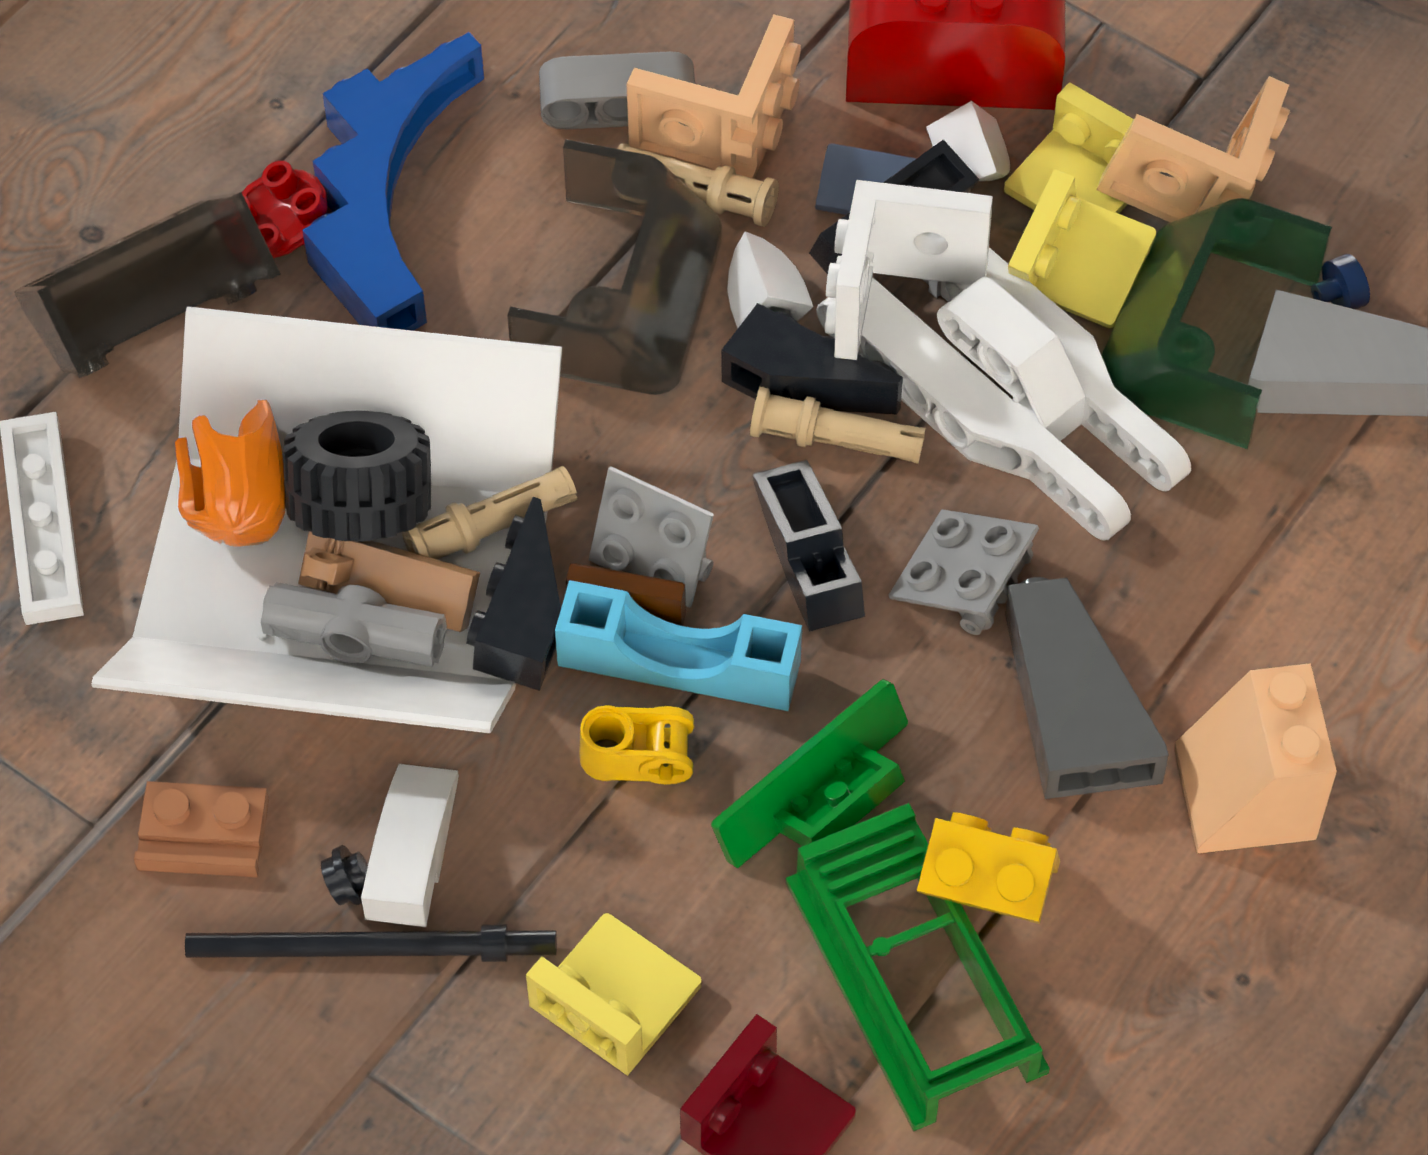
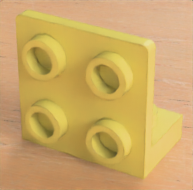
(1079, 145)
(1081, 252)
(613, 992)

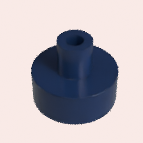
(1343, 283)

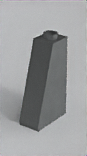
(1076, 698)

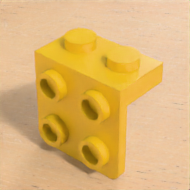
(988, 868)

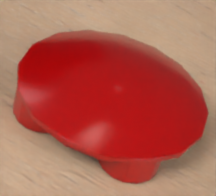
(284, 205)

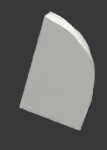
(974, 139)
(765, 277)

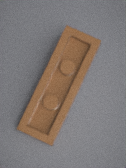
(394, 573)

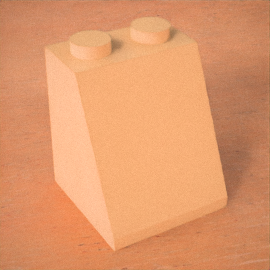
(1258, 763)

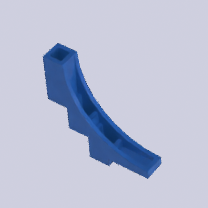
(377, 131)

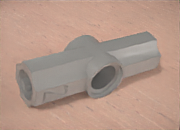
(353, 624)

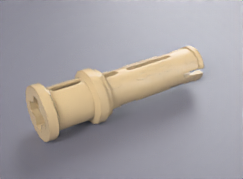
(724, 187)
(810, 422)
(465, 526)

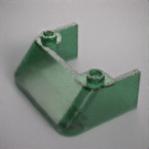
(1168, 362)

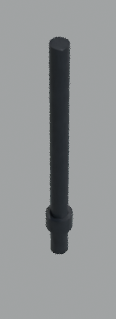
(491, 943)

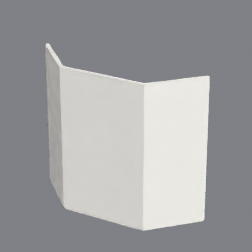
(202, 604)

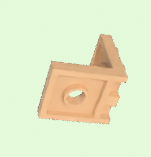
(719, 124)
(1199, 172)

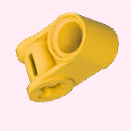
(640, 744)

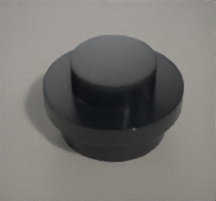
(345, 875)

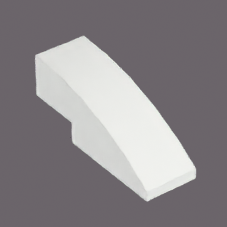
(409, 845)

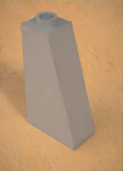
(1339, 361)

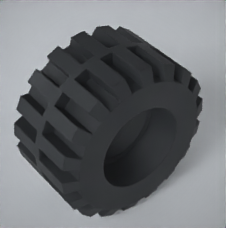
(357, 475)

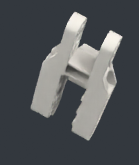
(1046, 367)

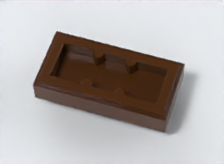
(655, 595)

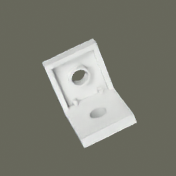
(889, 239)

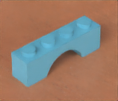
(615, 637)

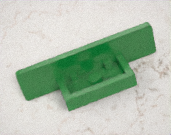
(823, 783)

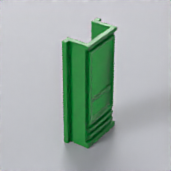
(863, 864)

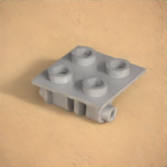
(651, 533)
(966, 566)

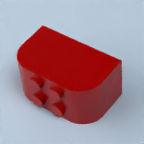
(956, 52)

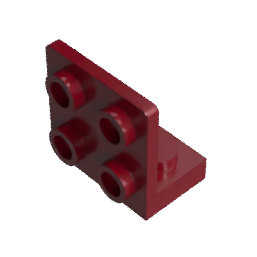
(762, 1103)

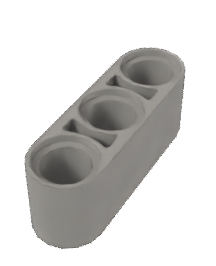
(593, 88)

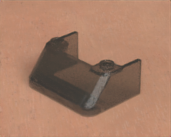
(146, 280)
(645, 330)

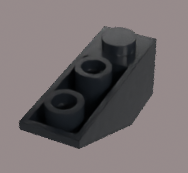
(798, 363)
(518, 630)

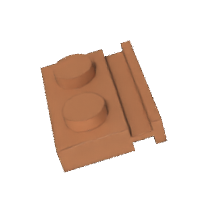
(201, 829)

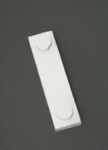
(41, 518)

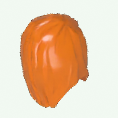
(240, 483)

